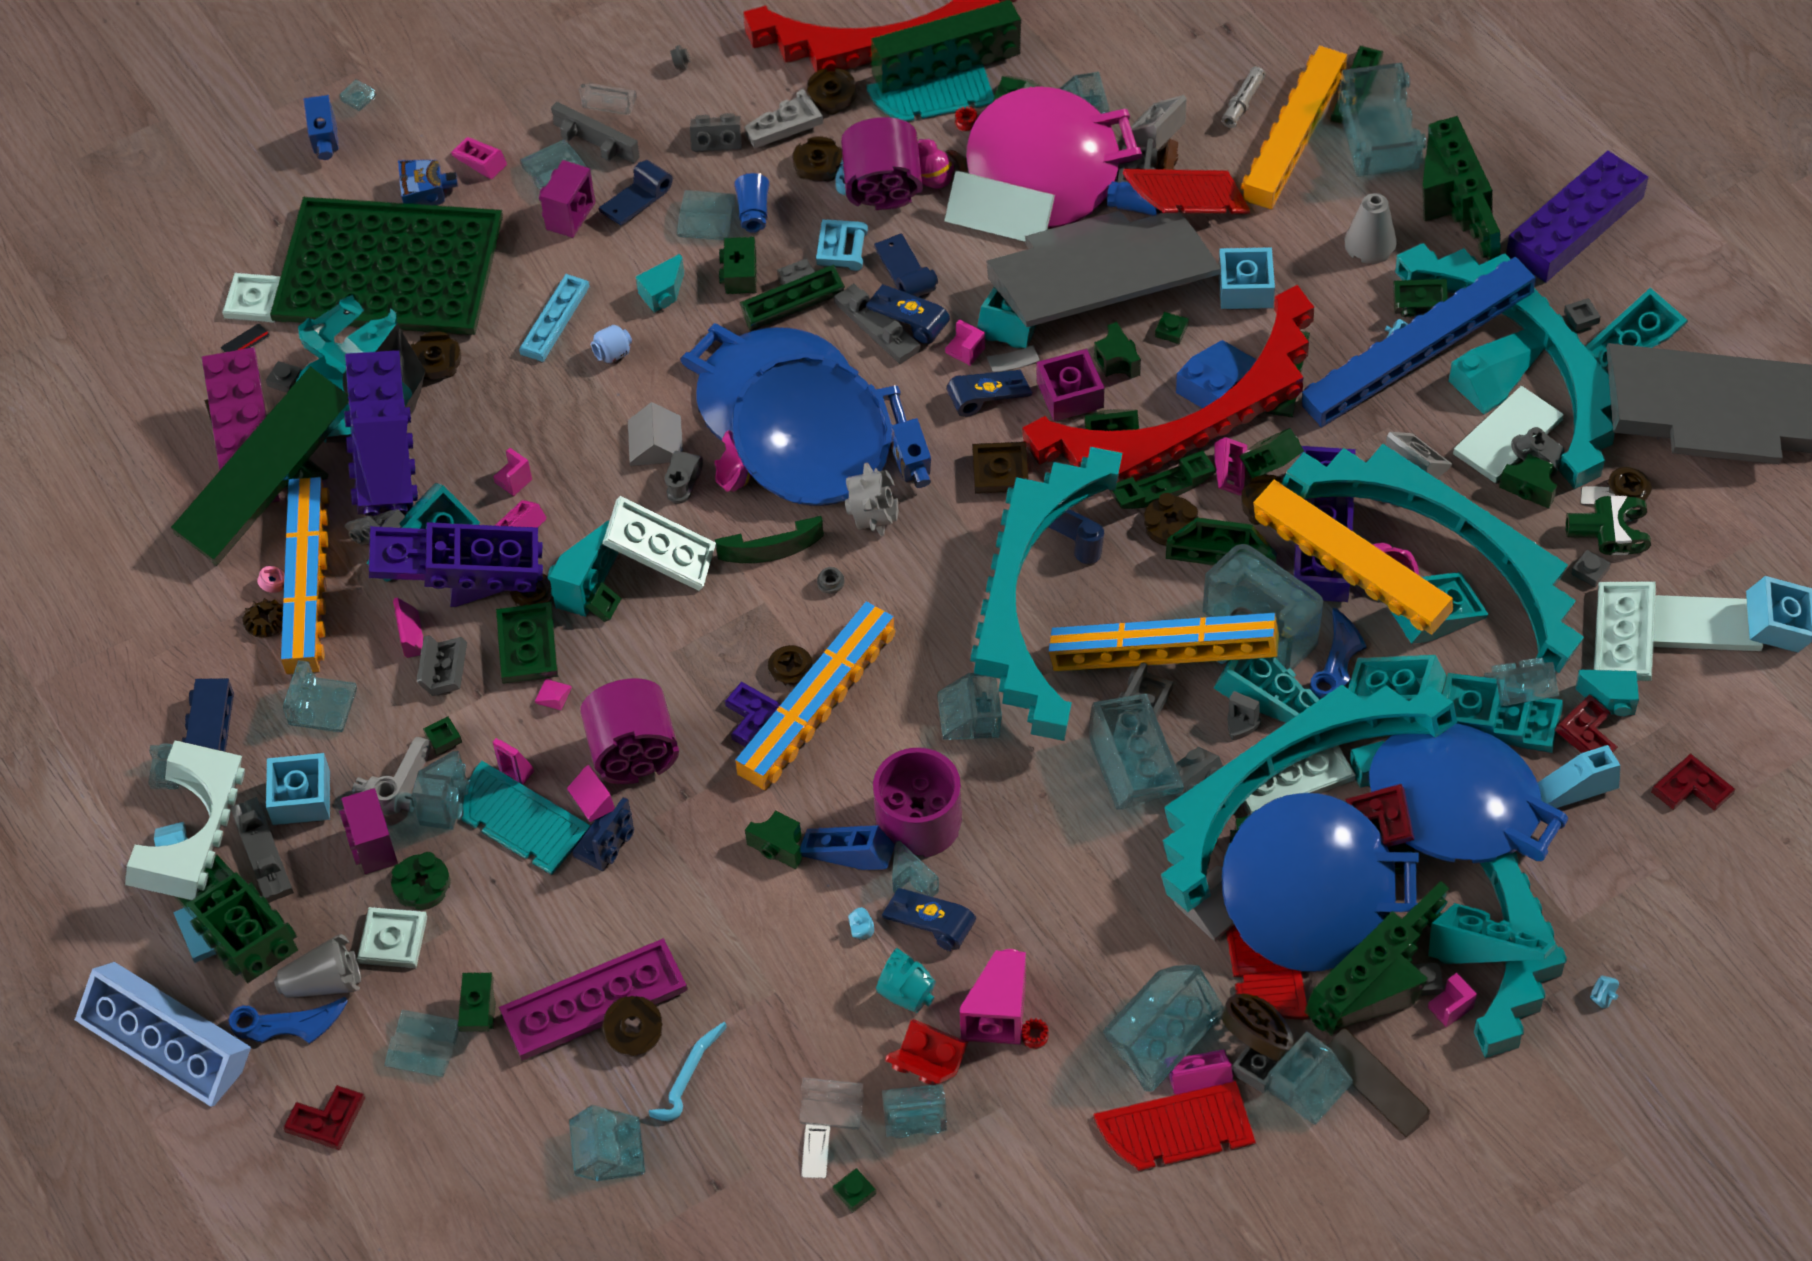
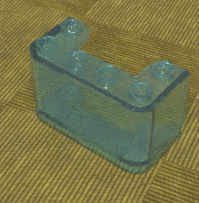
(1379, 120)
(1257, 583)

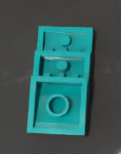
(1520, 725)

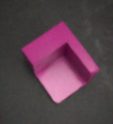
(967, 343)
(515, 474)
(1454, 1001)

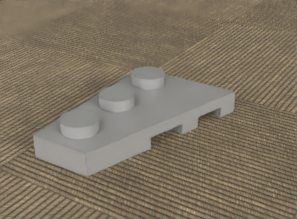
(787, 120)

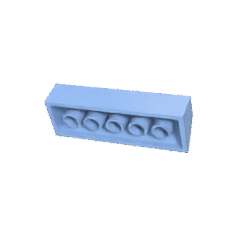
(161, 1033)

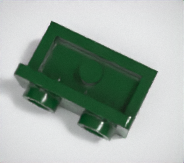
(1418, 295)

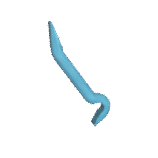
(685, 1075)

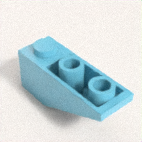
(1581, 778)

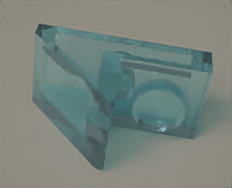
(910, 868)

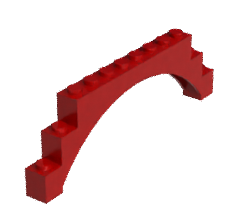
(831, 45)
(1148, 449)

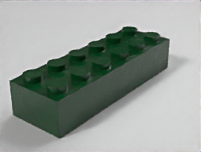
(946, 46)

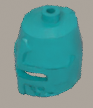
(906, 982)

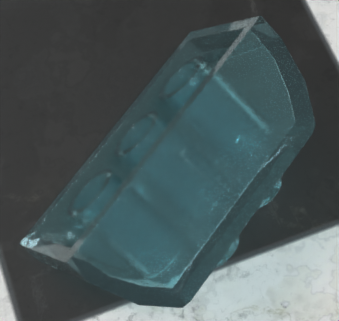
(1132, 751)
(1164, 1022)

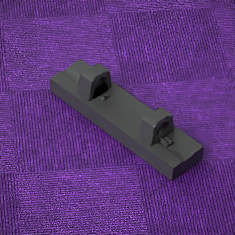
(608, 139)
(880, 328)
(261, 850)

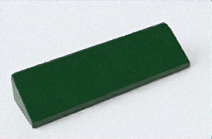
(791, 297)

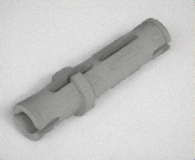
(1239, 104)

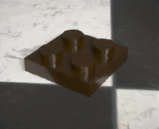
(998, 465)

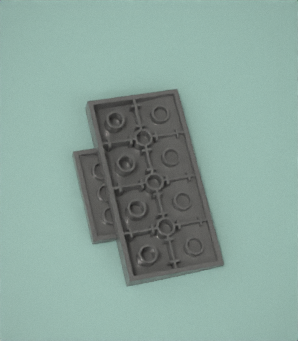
(1099, 264)
(1712, 402)

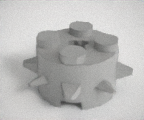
(871, 499)

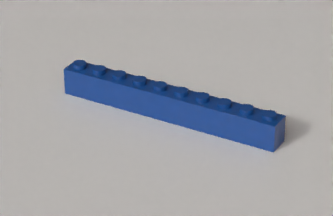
(1417, 341)

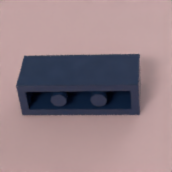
(209, 713)

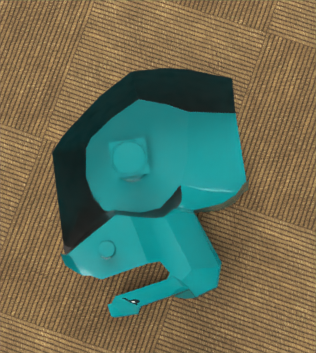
(374, 336)

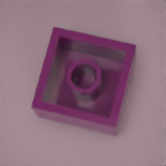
(567, 198)
(1070, 385)
(367, 831)

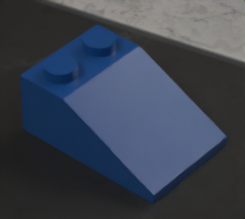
(1212, 373)

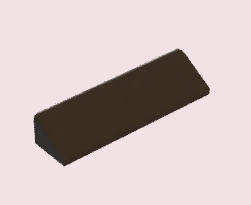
(1379, 1084)

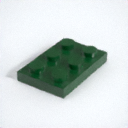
(526, 643)

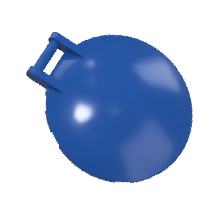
(738, 361)
(811, 426)
(1466, 795)
(1311, 880)

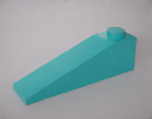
(1642, 324)
(1492, 370)
(437, 506)
(1269, 684)
(1471, 937)

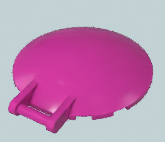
(1053, 146)

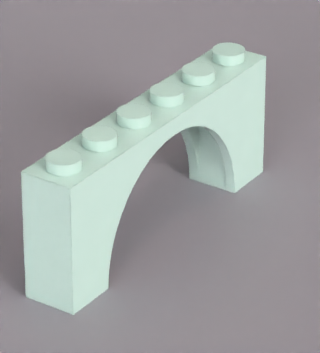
(182, 866)

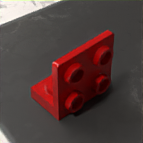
(928, 1053)

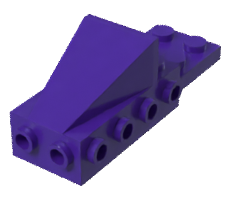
(379, 434)
(461, 557)

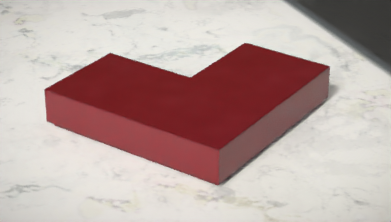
(1581, 726)
(1696, 778)
(1389, 809)
(326, 1126)

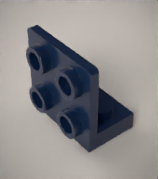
(605, 837)

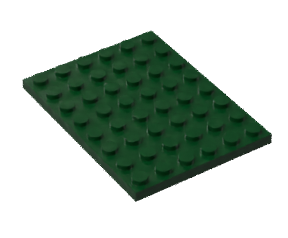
(388, 255)

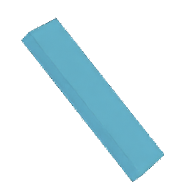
(554, 318)

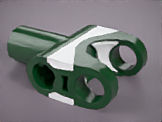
(1610, 525)

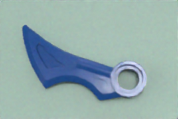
(1345, 644)
(304, 1024)

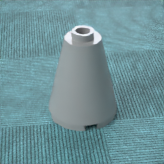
(1371, 231)
(321, 971)

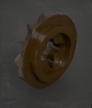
(1632, 478)
(543, 595)
(258, 626)
(782, 657)

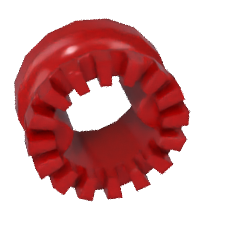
(965, 113)
(1035, 1024)

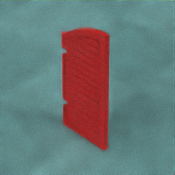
(1188, 190)
(1265, 979)
(1177, 1126)

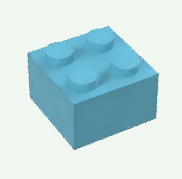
(1246, 278)
(1780, 614)
(298, 789)

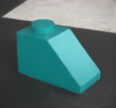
(661, 284)
(1611, 688)

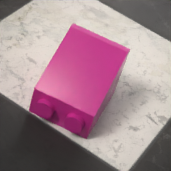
(996, 1001)

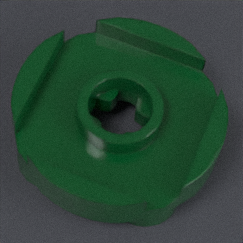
(419, 866)

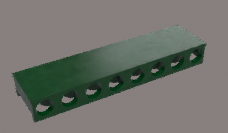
(262, 466)

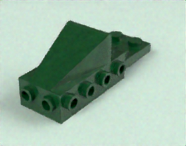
(1458, 185)
(239, 923)
(1378, 971)

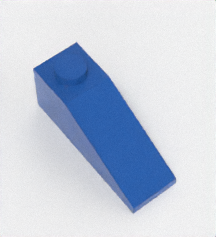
(849, 846)

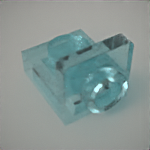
(158, 767)

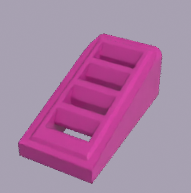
(481, 158)
(1222, 450)
(512, 762)

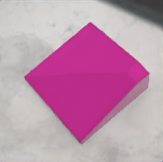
(553, 694)

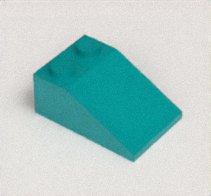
(1002, 323)
(580, 570)
(1466, 608)
(1401, 673)

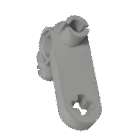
(401, 783)

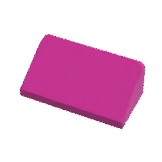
(524, 515)
(408, 627)
(591, 794)
(1201, 1072)

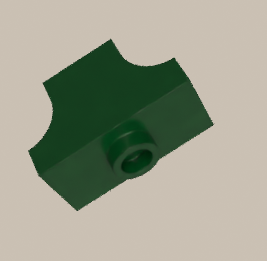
(1117, 353)
(1530, 481)
(776, 839)
(476, 1003)

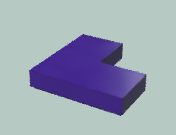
(754, 707)

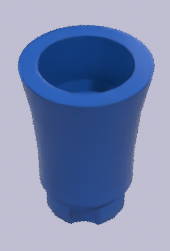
(1126, 198)
(752, 201)

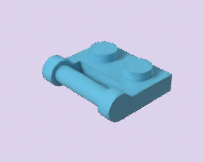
(833, 241)

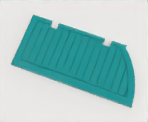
(935, 95)
(521, 818)

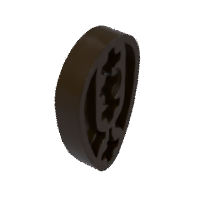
(1258, 1025)

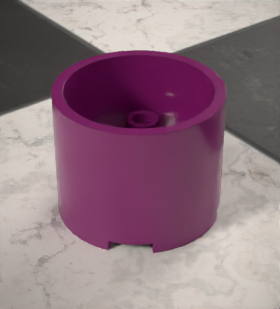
(881, 163)
(629, 730)
(918, 800)

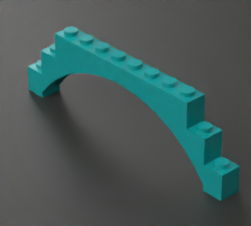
(1582, 373)
(1520, 560)
(1001, 643)
(1332, 721)
(1521, 987)

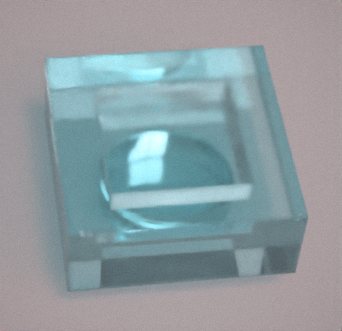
(357, 95)

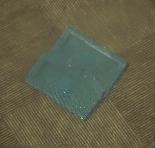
(543, 162)
(706, 215)
(422, 1043)

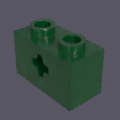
(739, 265)
(1271, 453)

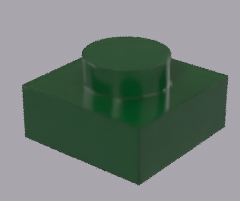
(1171, 327)
(603, 602)
(442, 735)
(854, 1190)

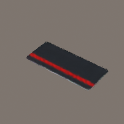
(247, 339)

